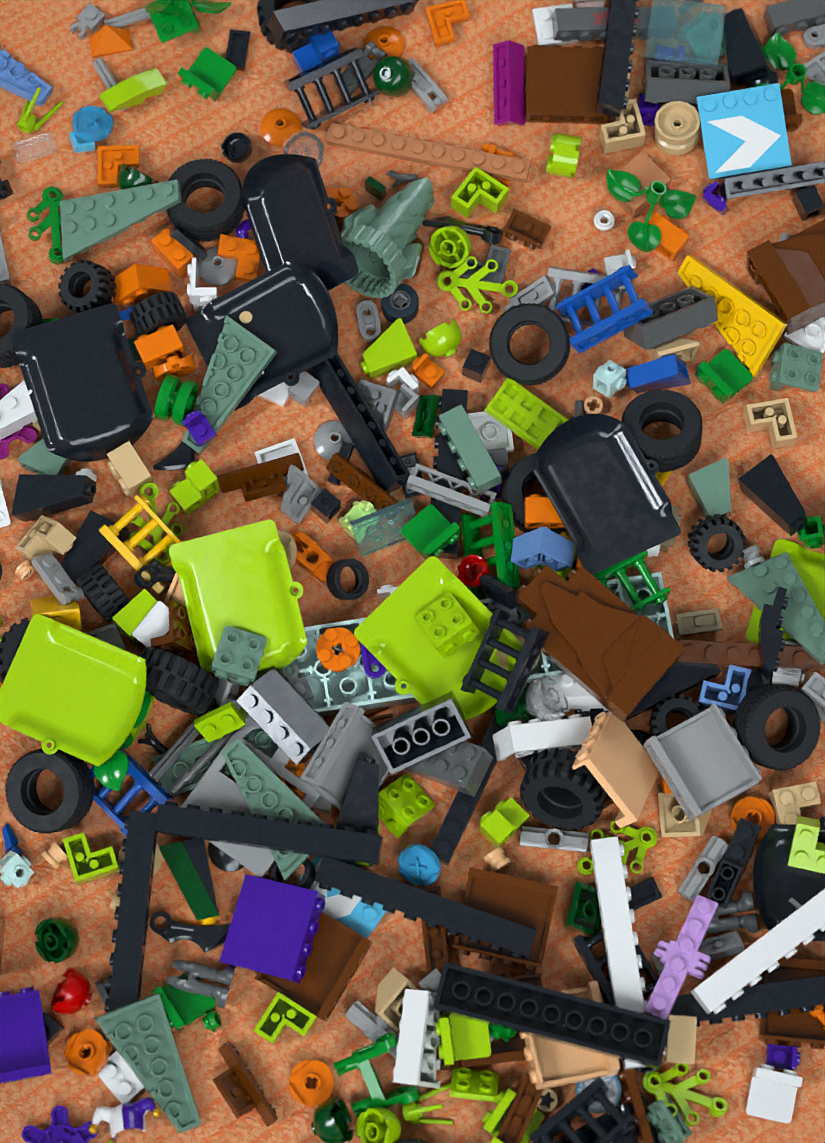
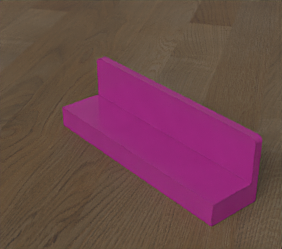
(509, 83)

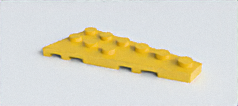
(741, 319)

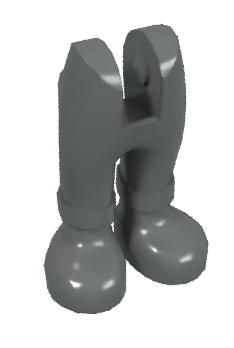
(747, 921)
(195, 986)

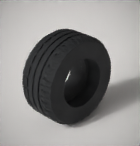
(214, 175)
(523, 315)
(25, 316)
(671, 408)
(513, 488)
(801, 733)
(23, 796)

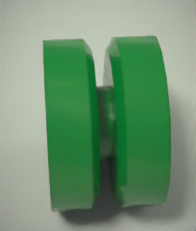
(176, 399)

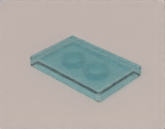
(382, 527)

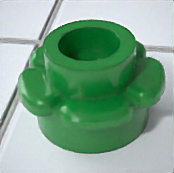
(211, 1020)

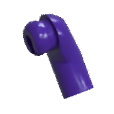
(242, 229)

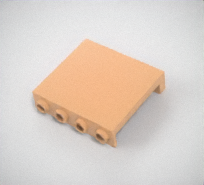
(618, 765)
(562, 1064)

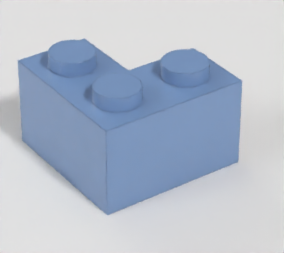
(543, 548)
(726, 695)

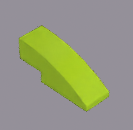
(134, 90)

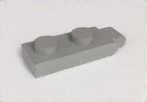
(537, 293)

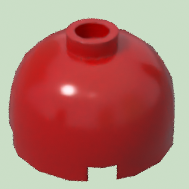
(71, 993)

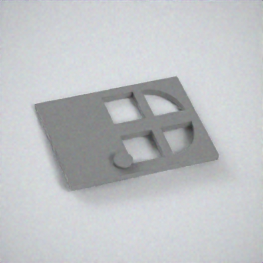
(223, 793)

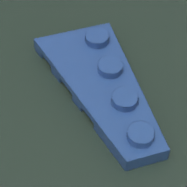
(20, 81)

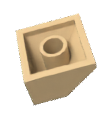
(681, 347)
(674, 820)
(390, 997)

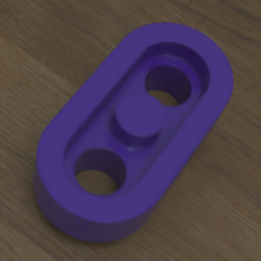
(370, 660)

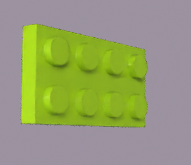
(524, 413)

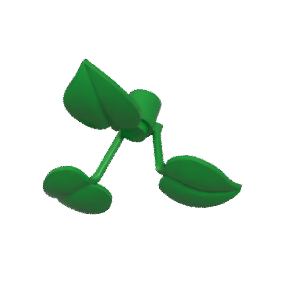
(201, 5)
(783, 56)
(675, 203)
(115, 769)

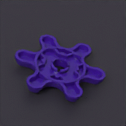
(59, 1131)

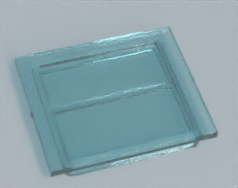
(685, 31)

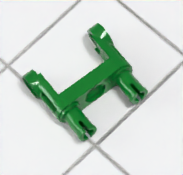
(362, 1061)

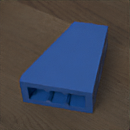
(658, 374)

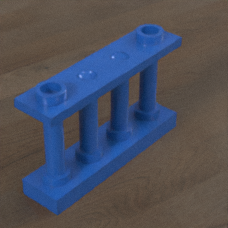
(613, 324)
(142, 782)

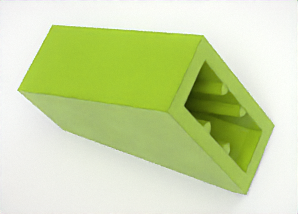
(389, 351)

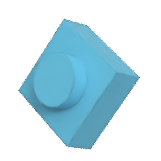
(80, 144)

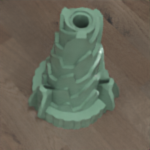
(384, 239)

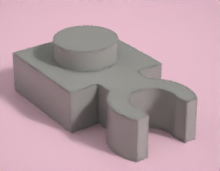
(89, 19)

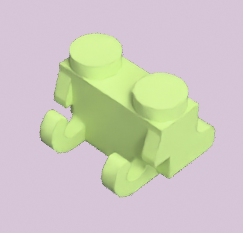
(358, 510)

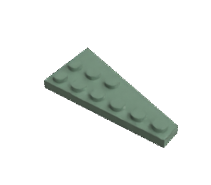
(230, 375)
(148, 1047)

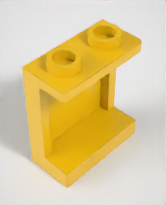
(53, 609)

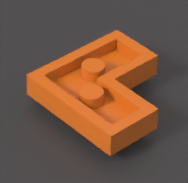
(442, 16)
(110, 160)
(243, 251)

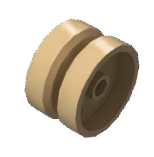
(676, 127)

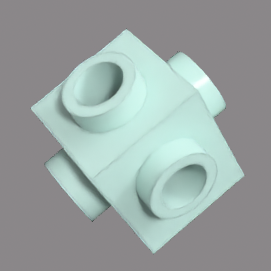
(609, 378)
(15, 870)

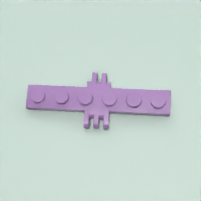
(681, 958)

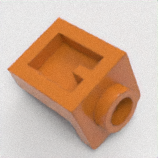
(427, 371)

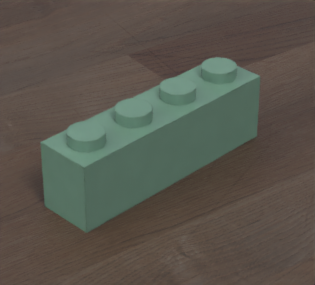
(470, 449)

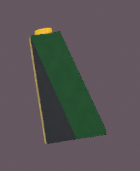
(193, 874)

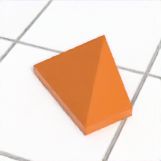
(110, 41)

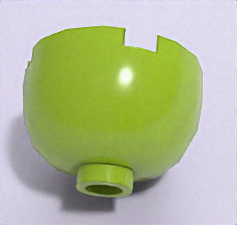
(450, 246)
(442, 339)
(378, 1126)

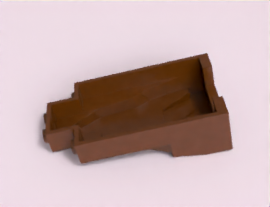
(793, 275)
(598, 638)

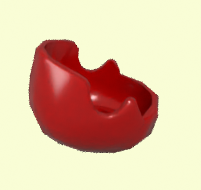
(471, 569)

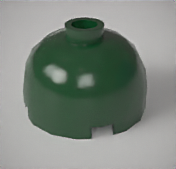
(393, 76)
(132, 178)
(56, 939)
(331, 1122)

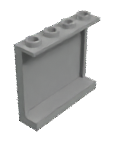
(337, 754)
(703, 762)

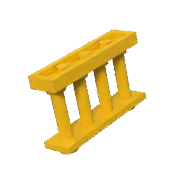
(127, 548)

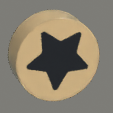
(547, 1100)

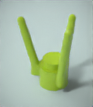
(27, 121)
(413, 1111)

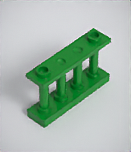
(502, 538)
(619, 571)

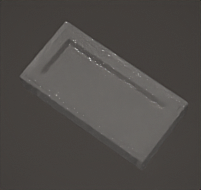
(35, 147)

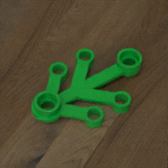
(52, 220)

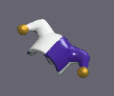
(125, 1116)

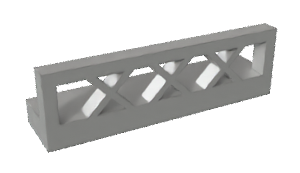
(449, 495)

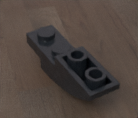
(769, 633)
(734, 863)

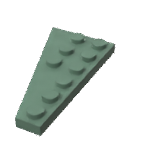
(106, 215)
(801, 617)
(268, 796)

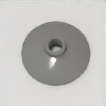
(217, 274)
(322, 440)

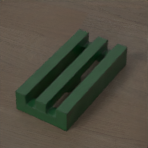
(425, 416)

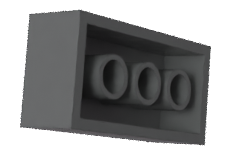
(683, 81)
(673, 317)
(457, 767)

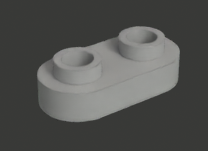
(814, 43)
(368, 322)

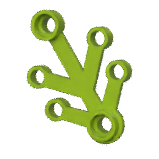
(473, 284)
(157, 532)
(634, 843)
(681, 1093)

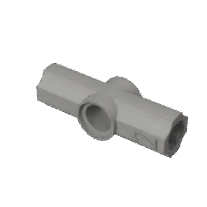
(539, 838)
(695, 880)
(371, 1025)

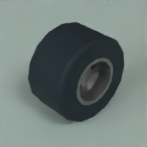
(402, 296)

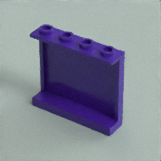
(273, 928)
(22, 1036)

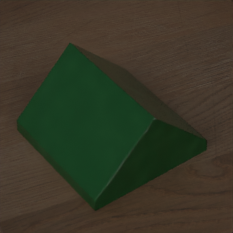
(584, 910)

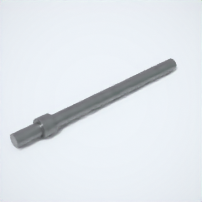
(187, 776)

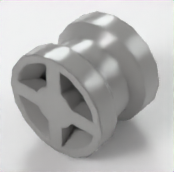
(752, 556)

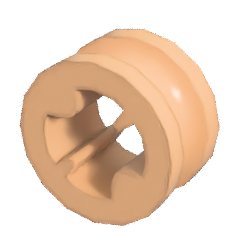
(593, 399)
(25, 570)

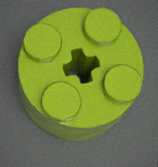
(565, 155)

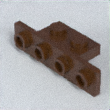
(261, 478)
(359, 482)
(240, 1088)

